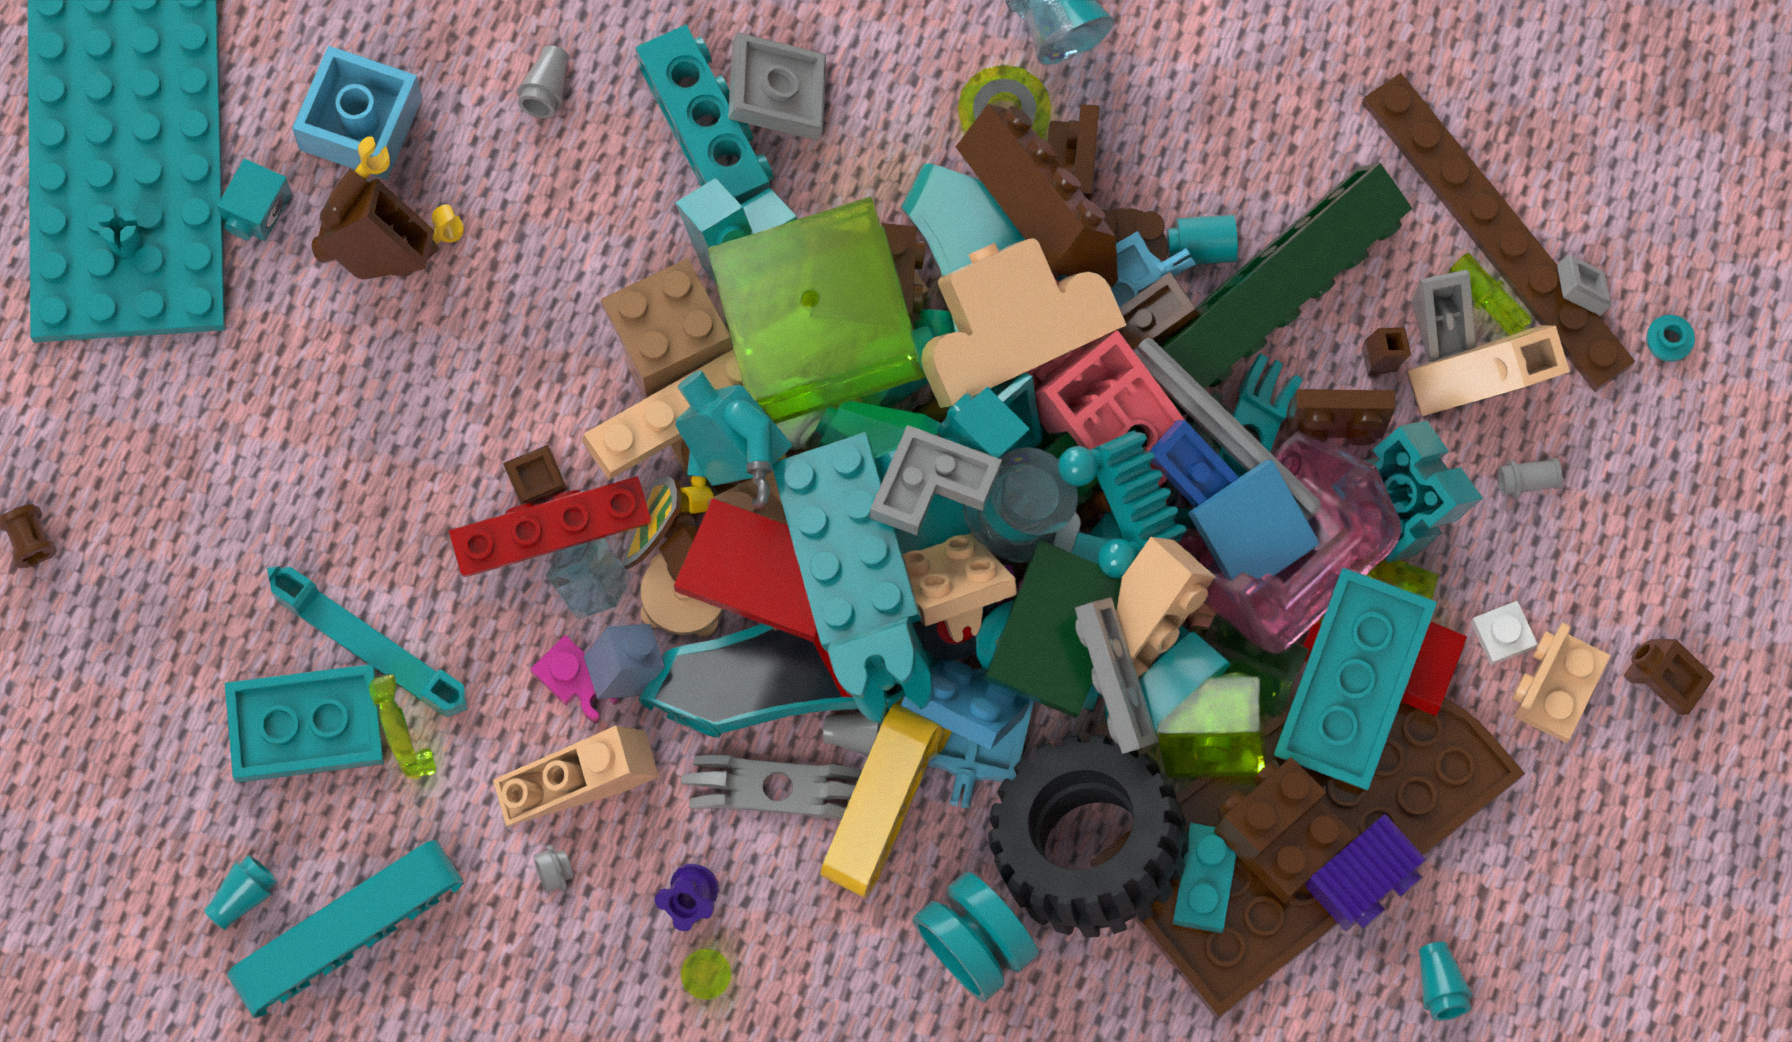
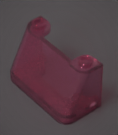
(1354, 531)

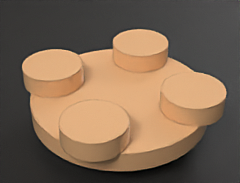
(672, 610)

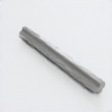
(1217, 420)

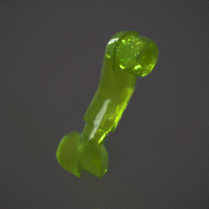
(412, 763)

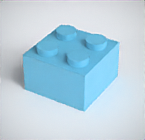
(356, 101)

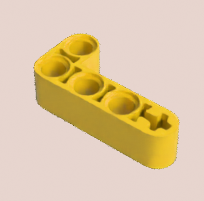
(882, 798)

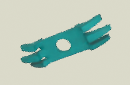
(1255, 407)

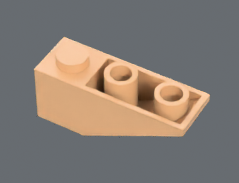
(1489, 370)
(1157, 598)
(577, 775)

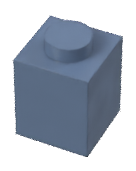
(623, 661)

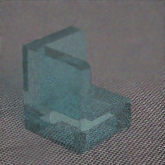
(589, 577)

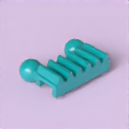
(1131, 493)

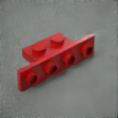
(550, 526)

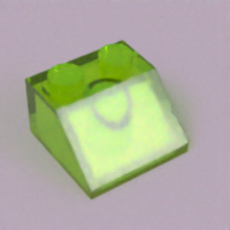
(1216, 730)

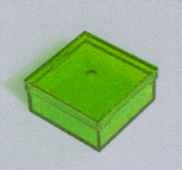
(816, 311)

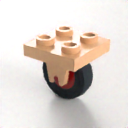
(955, 592)

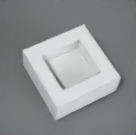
(1504, 633)

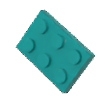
(303, 723)

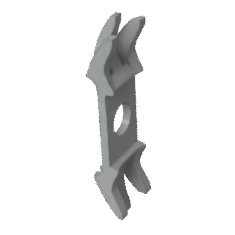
(749, 777)

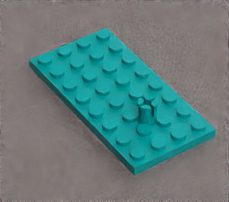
(124, 169)

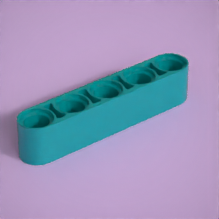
(344, 926)

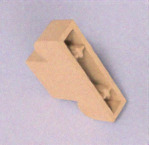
(1012, 319)

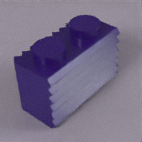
(1366, 874)

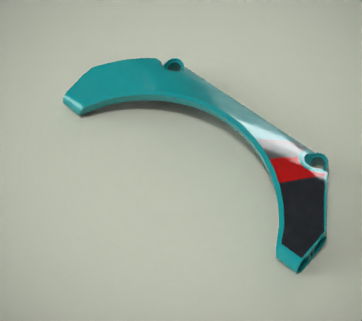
(773, 673)

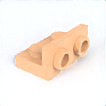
(1561, 685)

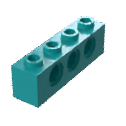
(680, 56)

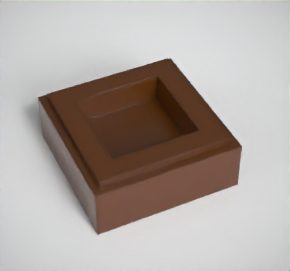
(535, 476)

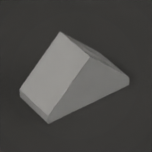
(1445, 314)

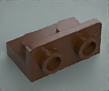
(1077, 145)

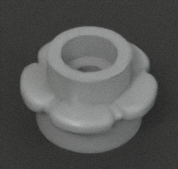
(553, 869)

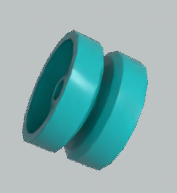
(975, 936)

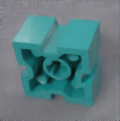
(1421, 486)

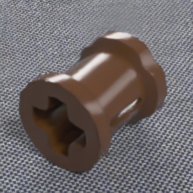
(27, 536)

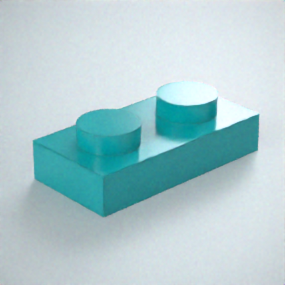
(1205, 881)

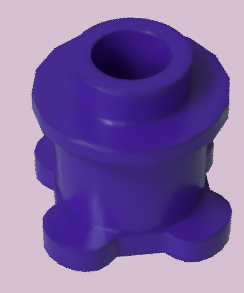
(690, 896)

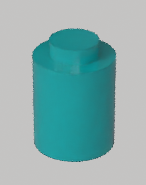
(1206, 238)

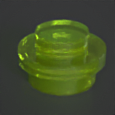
(705, 974)

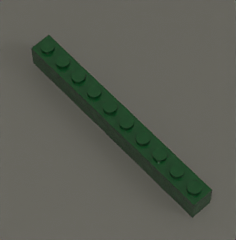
(1276, 284)

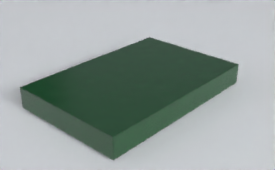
(1039, 641)

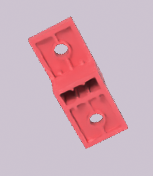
(1102, 394)

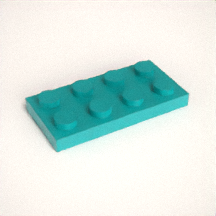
(1355, 678)

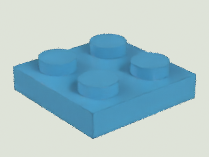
(971, 704)

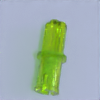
(1492, 297)

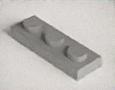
(1115, 675)

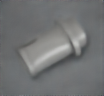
(1529, 476)

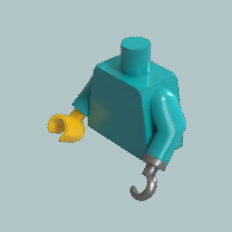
(726, 439)

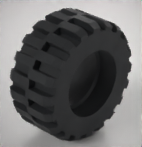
(1101, 894)

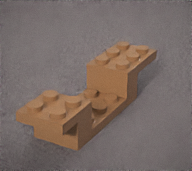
(669, 333)

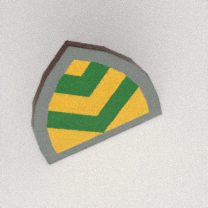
(663, 506)

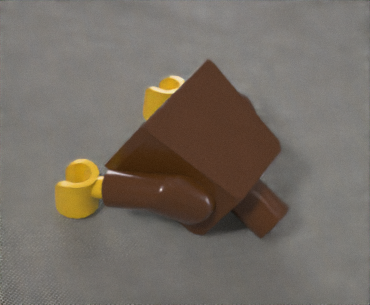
(374, 229)

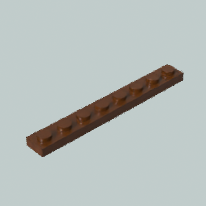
(1495, 229)

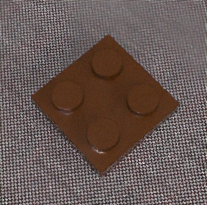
(1341, 414)

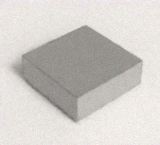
(1584, 284)

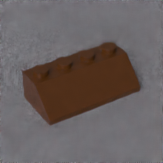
(1039, 193)

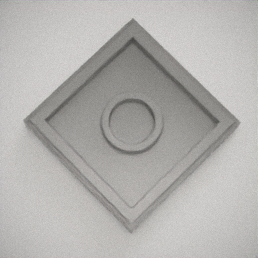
(777, 86)

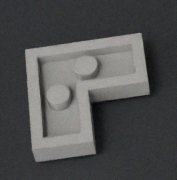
(929, 466)

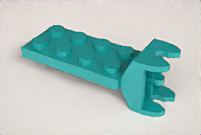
(854, 574)

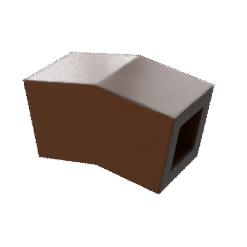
(1385, 350)

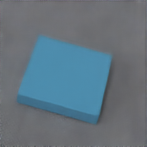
(1254, 525)

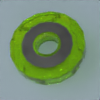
(1009, 85)

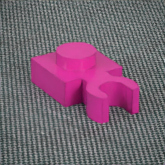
(567, 676)

